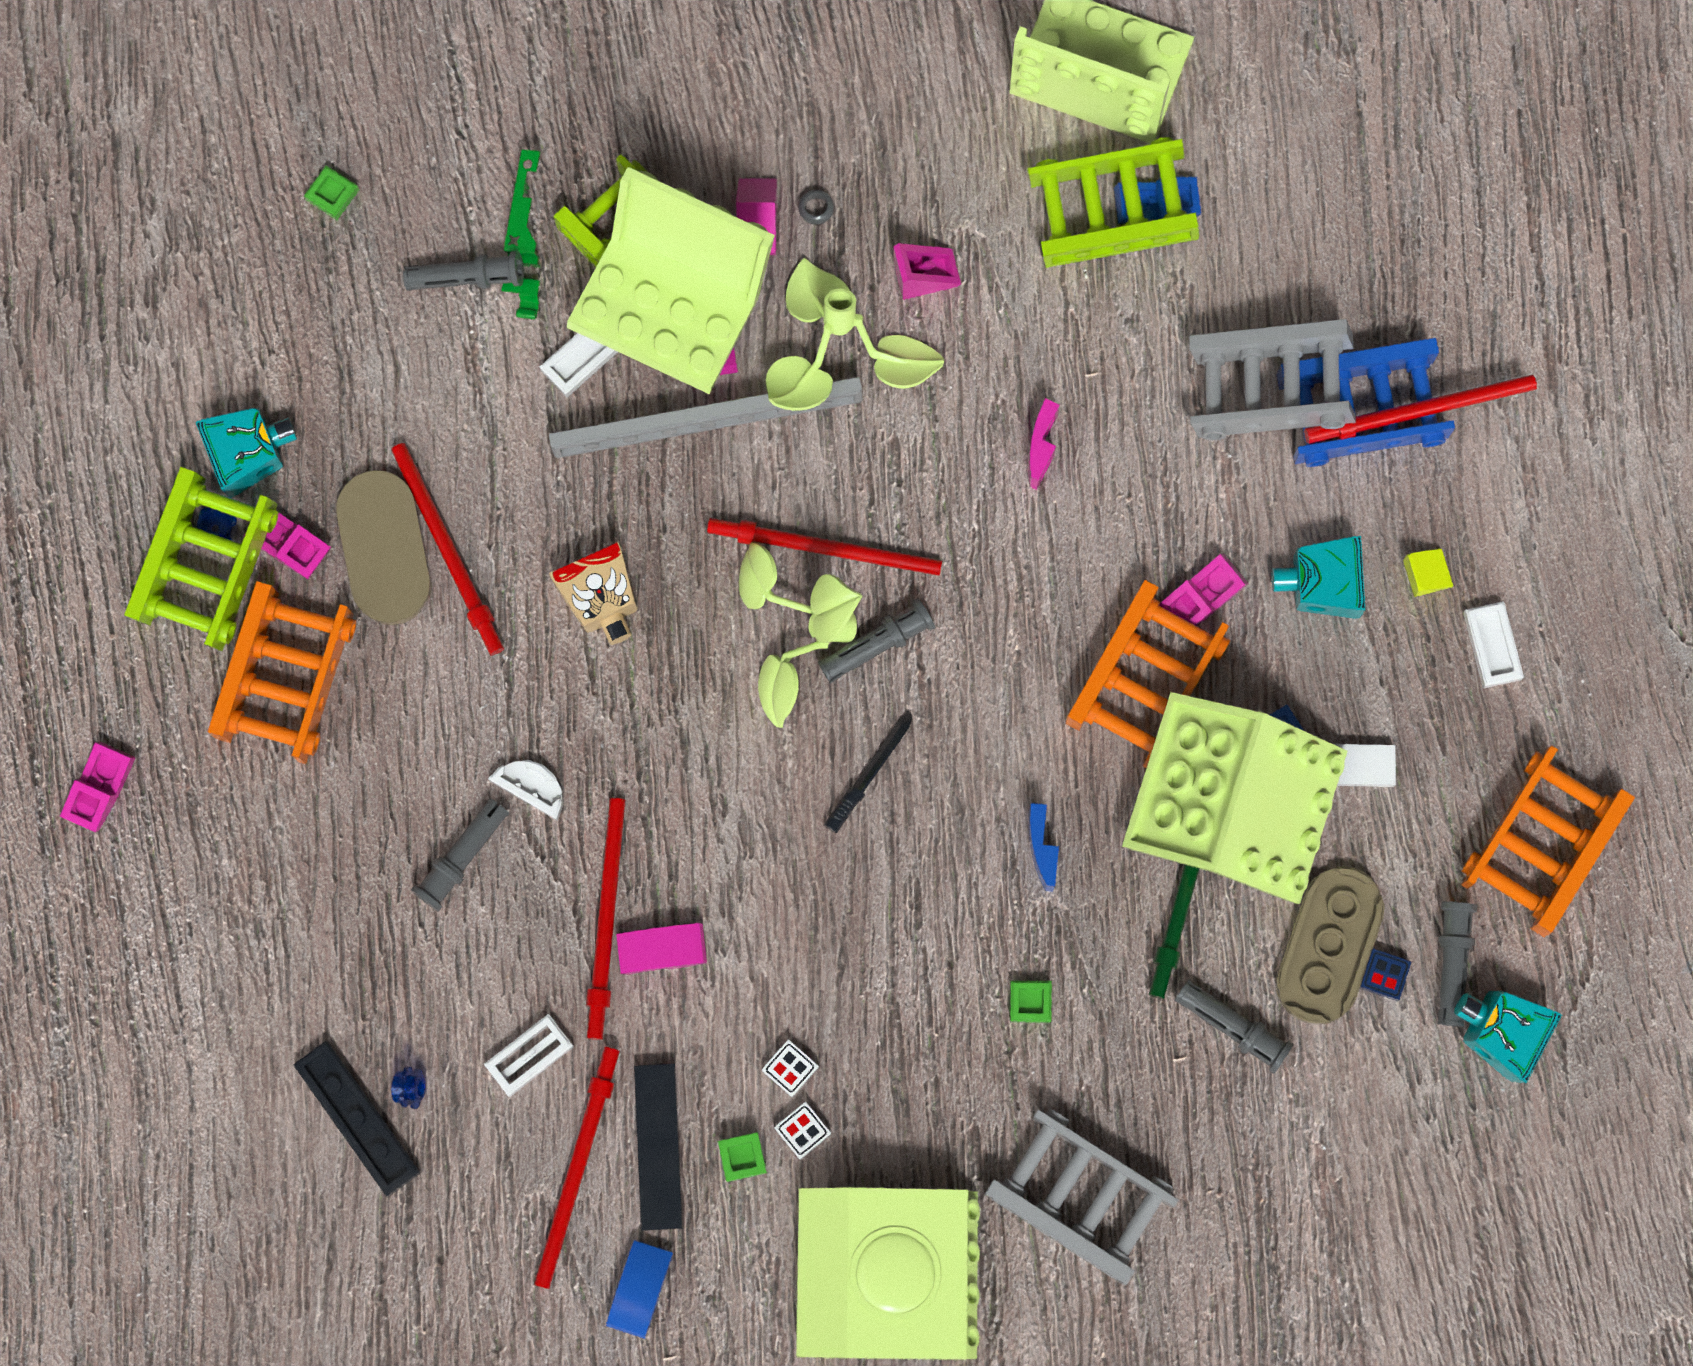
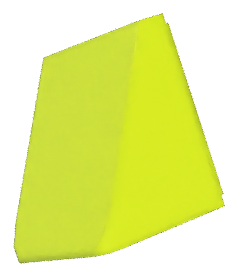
(1427, 572)

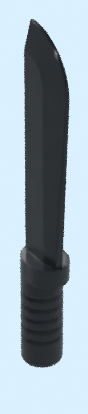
(855, 793)

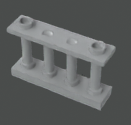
(1251, 348)
(1045, 1214)

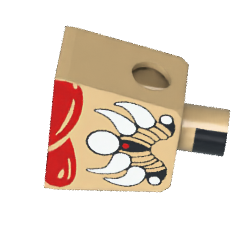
(599, 592)

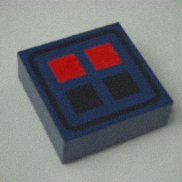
(1385, 975)

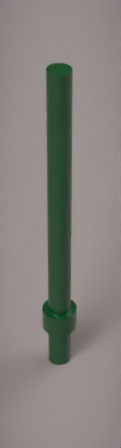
(1167, 956)

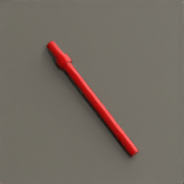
(1424, 408)
(748, 532)
(479, 614)
(599, 996)
(599, 1089)

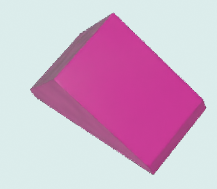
(758, 203)
(924, 269)

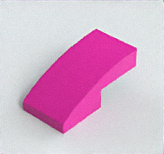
(1042, 451)
(295, 547)
(1205, 591)
(98, 787)
(661, 948)

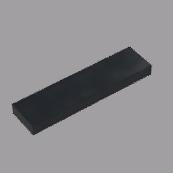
(357, 1118)
(658, 1147)

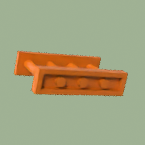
(1128, 642)
(243, 682)
(1565, 875)

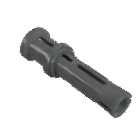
(480, 271)
(891, 633)
(448, 870)
(1456, 945)
(1250, 1036)

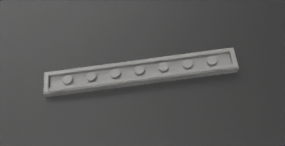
(689, 421)

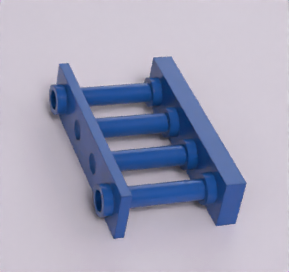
(1377, 365)

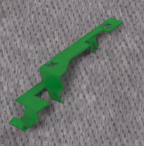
(526, 244)

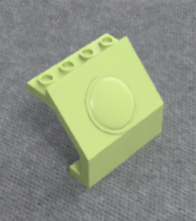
(887, 1273)

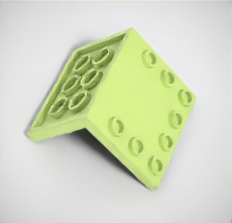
(1100, 66)
(673, 281)
(1236, 795)

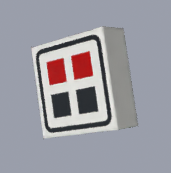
(790, 1068)
(802, 1130)

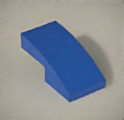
(1153, 199)
(1044, 856)
(639, 1289)

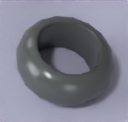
(816, 194)

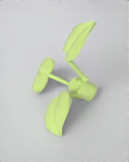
(816, 294)
(830, 621)

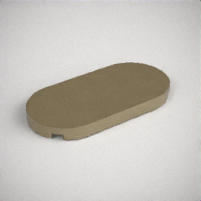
(383, 547)
(1330, 945)

